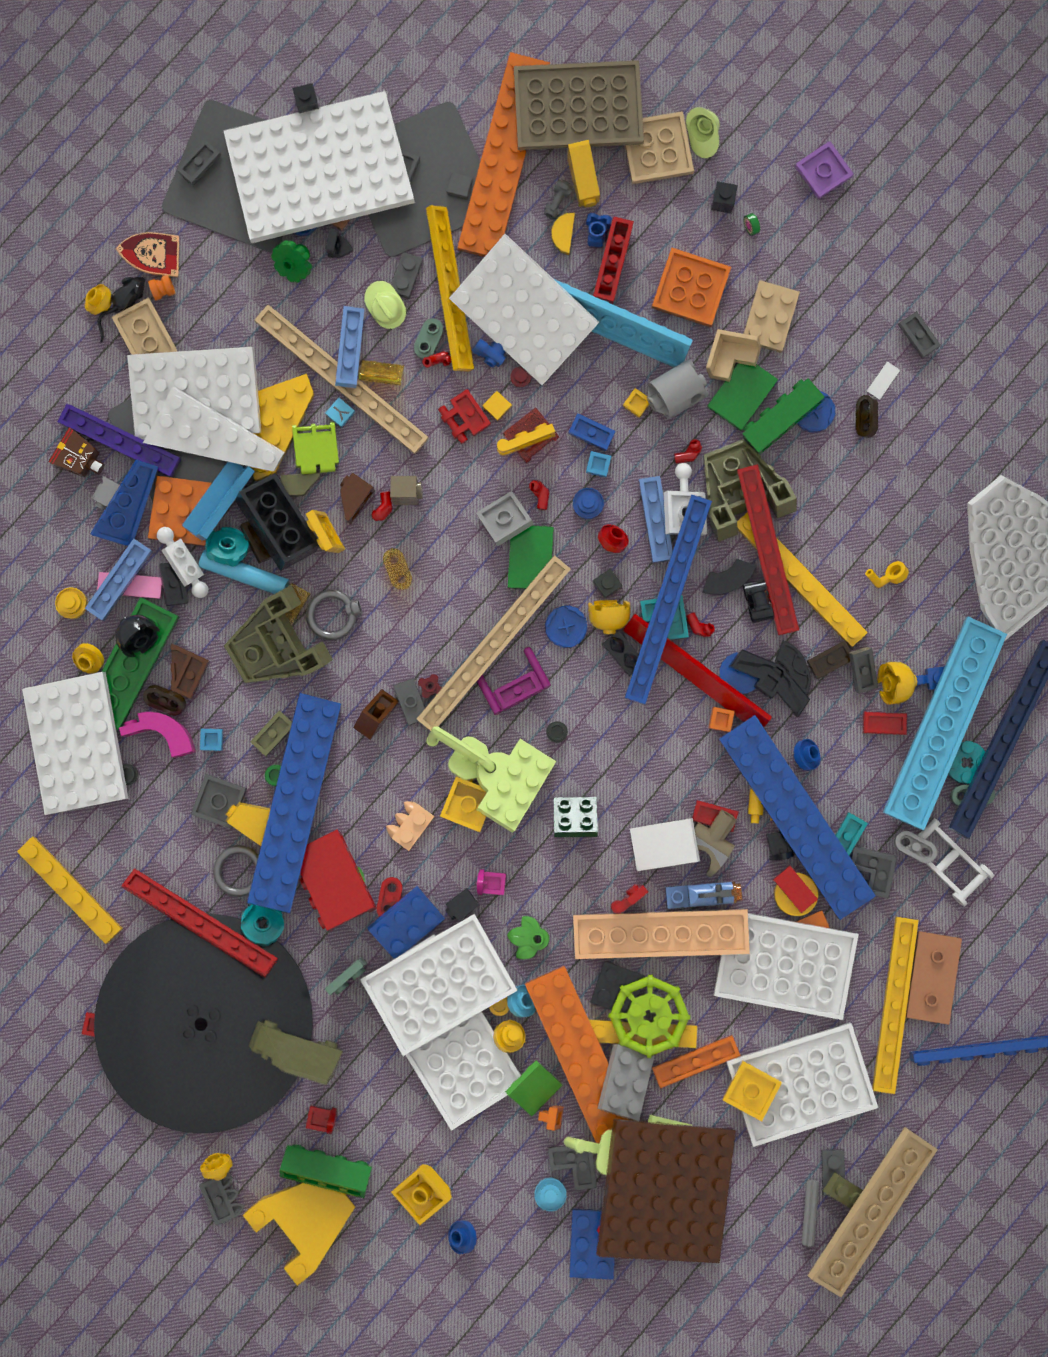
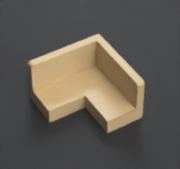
(731, 349)

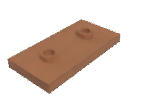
(933, 977)

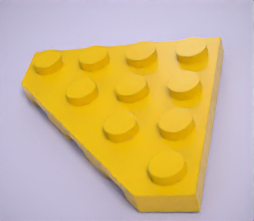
(279, 410)

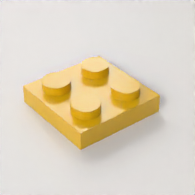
(327, 536)
(752, 1090)

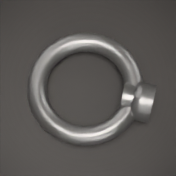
(352, 607)
(217, 870)

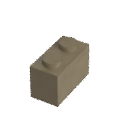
(406, 490)

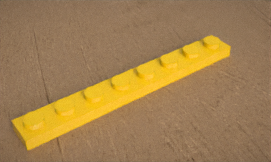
(448, 284)
(812, 591)
(895, 1005)

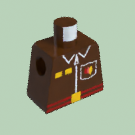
(76, 455)

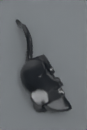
(124, 297)

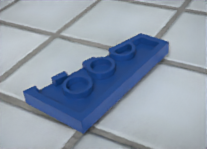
(125, 510)

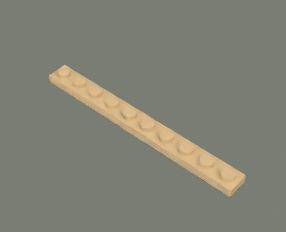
(326, 367)
(493, 643)

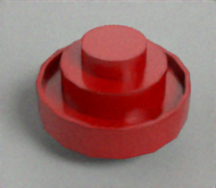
(613, 538)

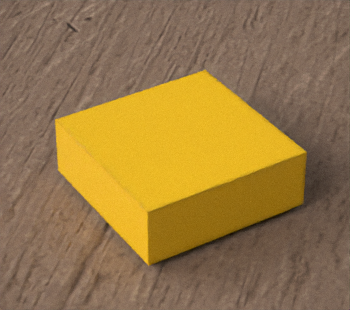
(636, 403)
(497, 406)

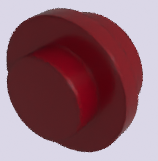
(520, 377)

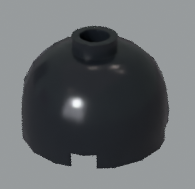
(136, 634)

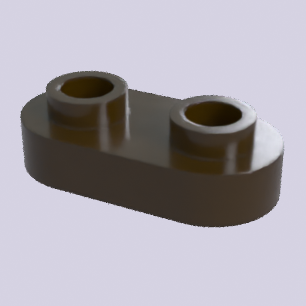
(866, 417)
(165, 700)

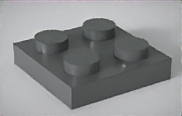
(216, 798)

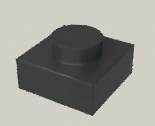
(607, 583)

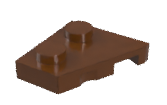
(186, 671)

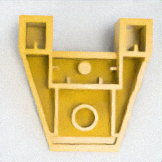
(308, 1218)

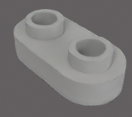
(915, 846)

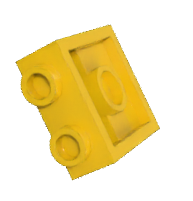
(462, 804)

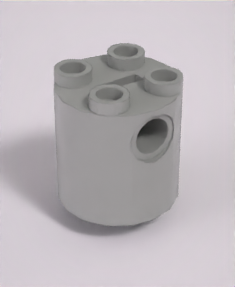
(676, 390)

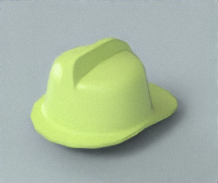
(703, 132)
(385, 305)

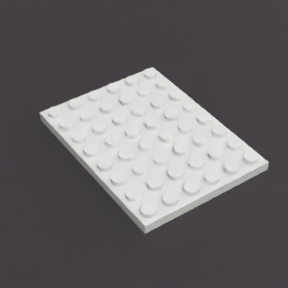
(318, 167)

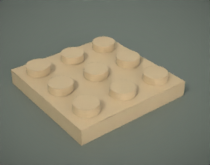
(663, 152)

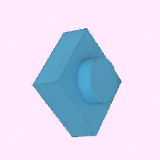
(598, 464)
(211, 740)

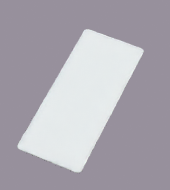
(883, 380)

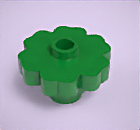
(292, 261)

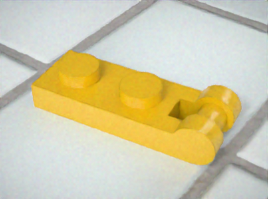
(525, 439)

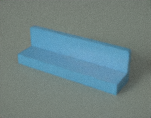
(217, 499)

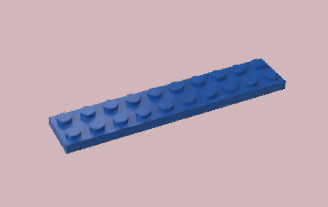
(294, 803)
(797, 817)

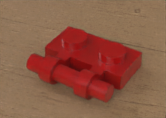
(470, 413)
(633, 895)

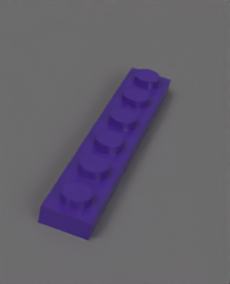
(118, 439)

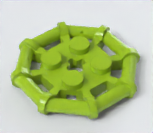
(643, 1027)

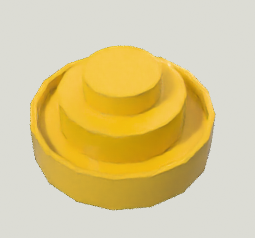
(98, 299)
(71, 603)
(88, 658)
(509, 1036)
(216, 1166)

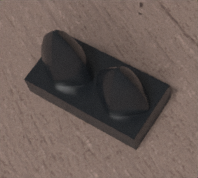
(622, 652)

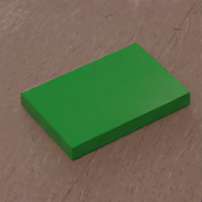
(743, 395)
(529, 555)

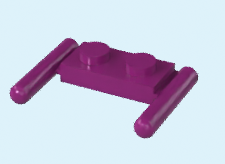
(518, 689)

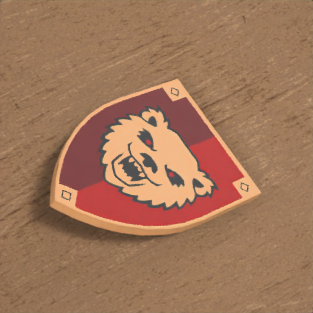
(152, 253)

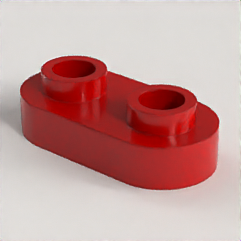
(387, 897)

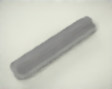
(810, 1213)

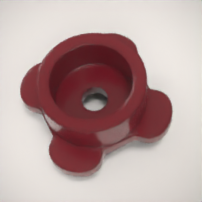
(433, 680)

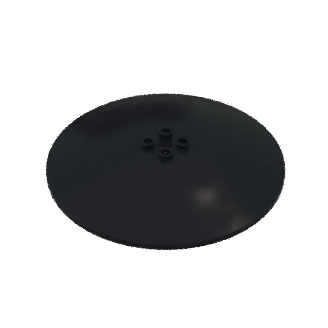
(158, 1055)

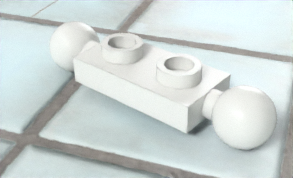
(182, 562)

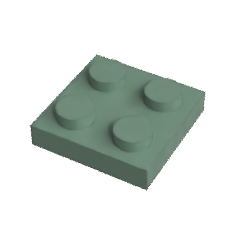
(340, 982)

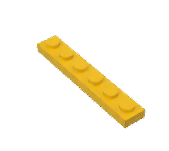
(69, 890)
(606, 1033)

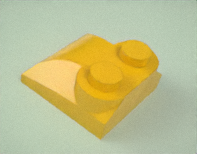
(422, 1193)

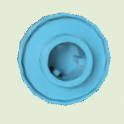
(520, 1002)
(550, 1194)

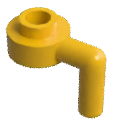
(895, 573)

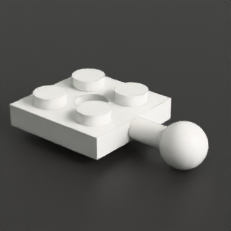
(677, 500)

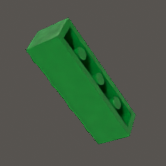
(783, 416)
(325, 1171)

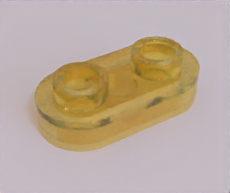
(398, 569)

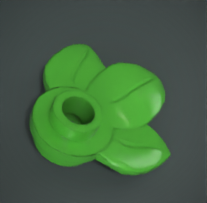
(525, 938)

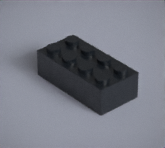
(277, 522)

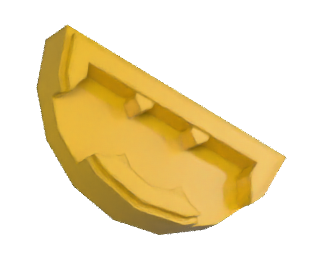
(562, 232)

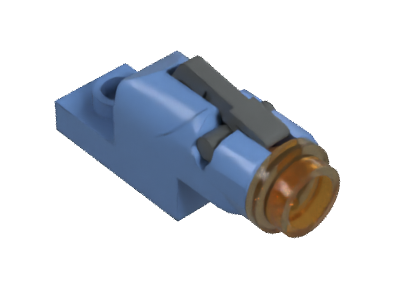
(703, 894)

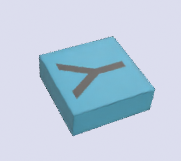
(340, 412)

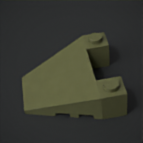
(726, 491)
(269, 645)
(296, 1055)

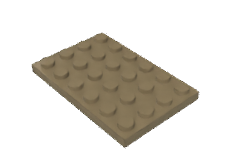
(578, 104)

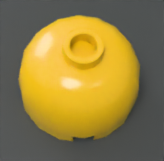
(609, 615)
(897, 682)

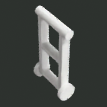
(982, 870)

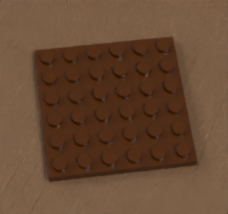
(665, 1192)

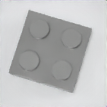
(504, 518)

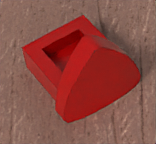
(321, 1119)

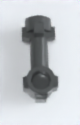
(562, 190)

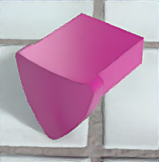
(490, 883)

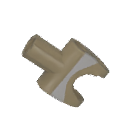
(713, 840)

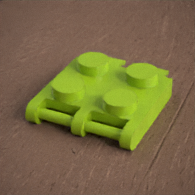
(315, 448)

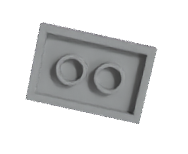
(625, 1083)

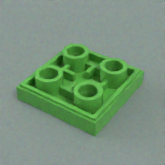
(533, 1088)

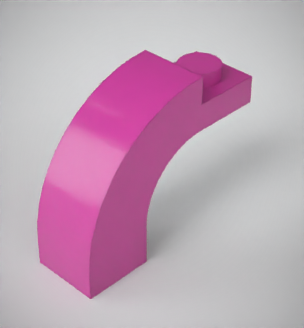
(175, 733)

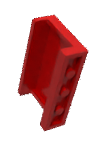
(334, 881)

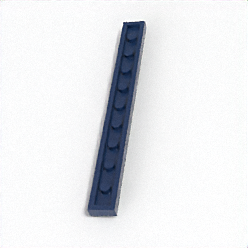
(1002, 744)

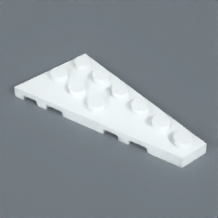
(199, 430)

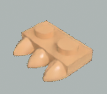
(410, 825)

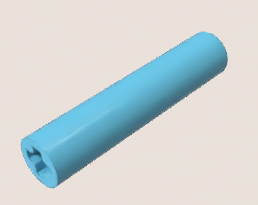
(246, 574)

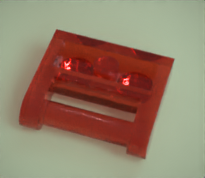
(528, 424)

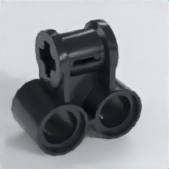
(758, 602)

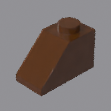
(354, 495)
(375, 714)

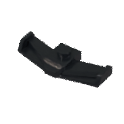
(771, 680)

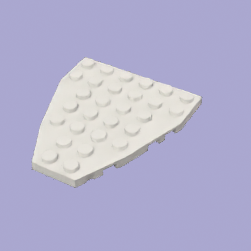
(1009, 553)

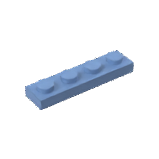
(349, 347)
(654, 515)
(118, 579)

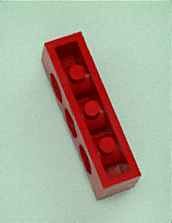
(613, 259)

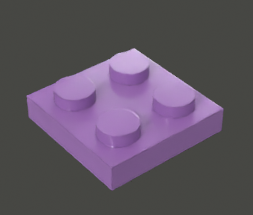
(824, 170)

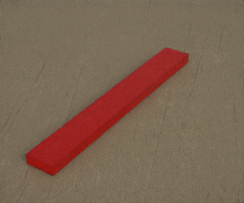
(768, 549)
(700, 675)
(199, 923)

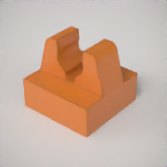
(721, 719)
(552, 1117)

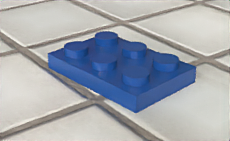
(406, 922)
(584, 1241)

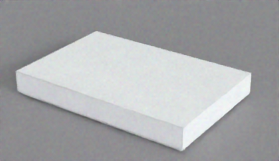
(664, 844)

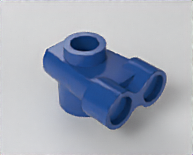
(597, 228)
(492, 354)

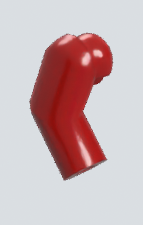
(442, 357)
(690, 454)
(541, 493)
(384, 509)
(699, 628)

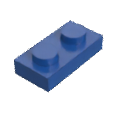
(591, 432)

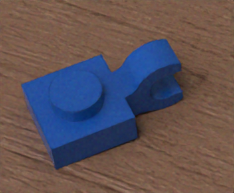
(931, 678)

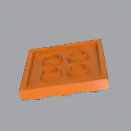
(691, 287)
(172, 505)

